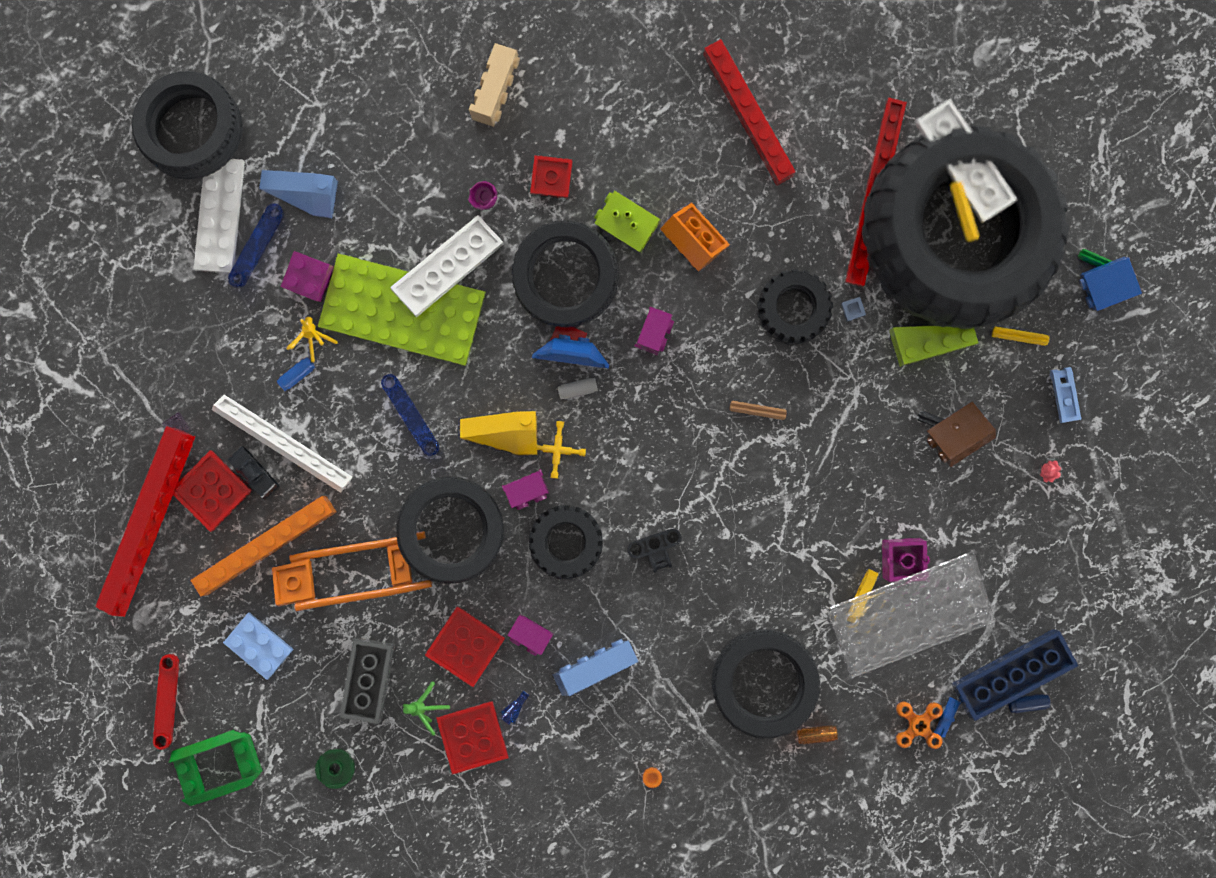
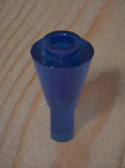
(512, 711)

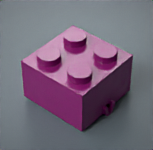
(307, 276)
(654, 330)
(526, 490)
(903, 558)

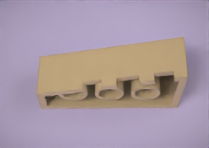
(494, 85)

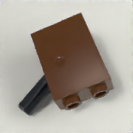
(958, 434)

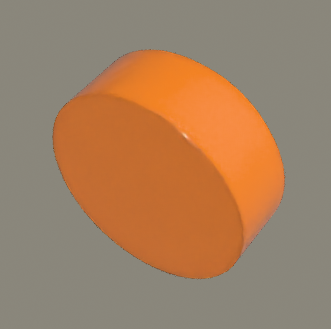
(652, 777)

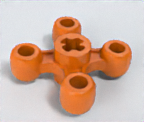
(924, 730)

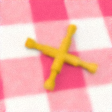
(557, 449)

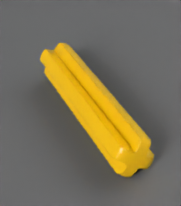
(964, 211)
(1021, 336)

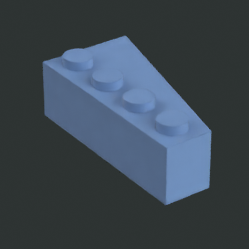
(595, 668)

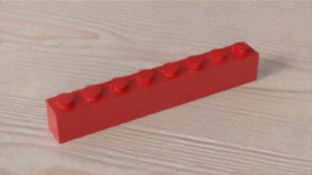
(748, 112)

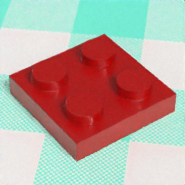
(551, 177)

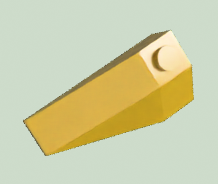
(506, 431)

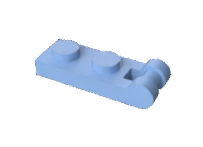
(1065, 395)

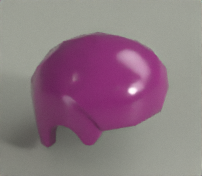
(483, 195)

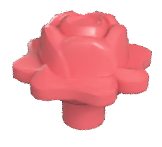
(1050, 471)

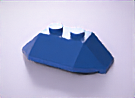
(571, 351)

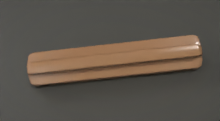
(758, 410)

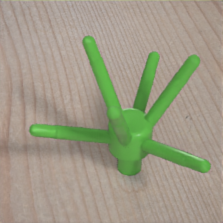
(419, 708)

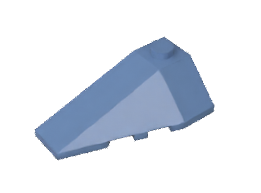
(303, 190)

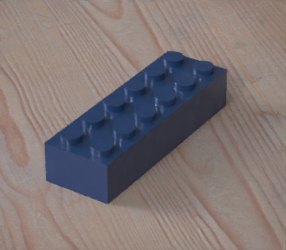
(1014, 674)

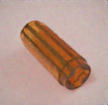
(817, 734)

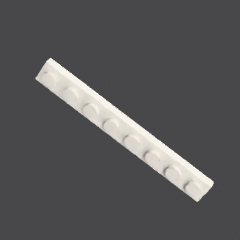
(282, 443)

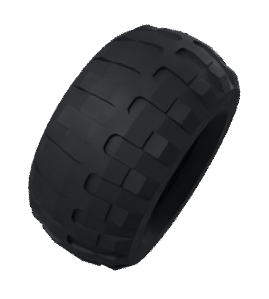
(925, 284)

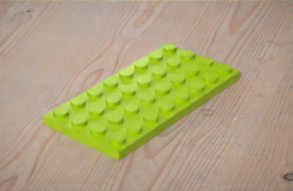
(367, 308)

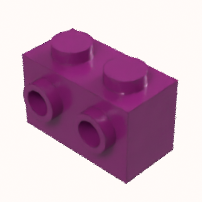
(530, 635)

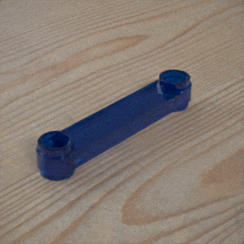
(256, 245)
(410, 414)

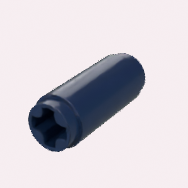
(1030, 703)

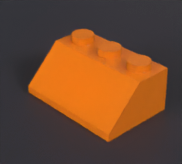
(694, 236)

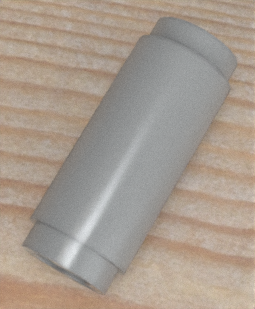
(577, 388)

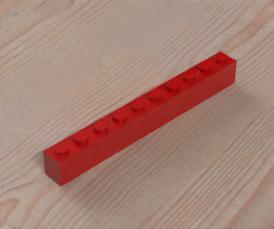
(145, 522)

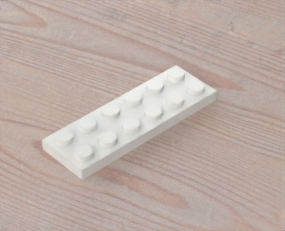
(982, 183)
(219, 218)
(447, 266)

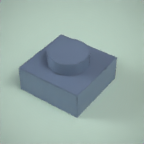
(853, 309)

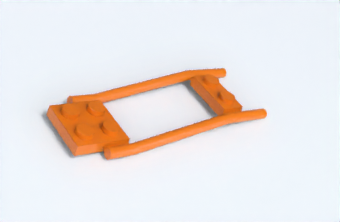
(295, 581)

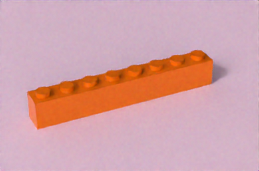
(263, 546)

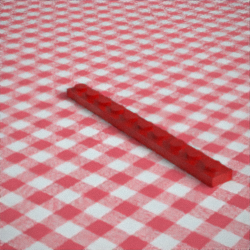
(884, 151)

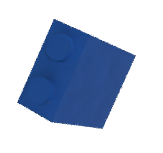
(1110, 284)

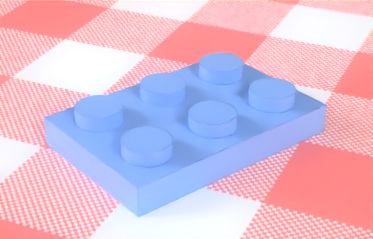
(258, 646)

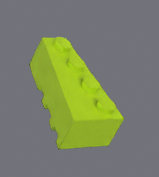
(925, 342)

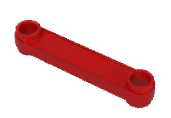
(166, 701)

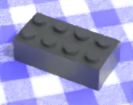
(367, 680)

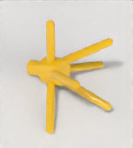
(309, 331)

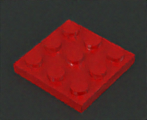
(211, 490)
(465, 646)
(472, 737)

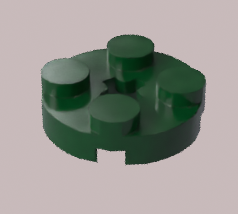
(327, 760)

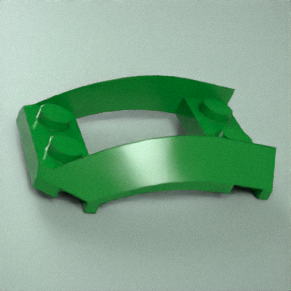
(189, 774)

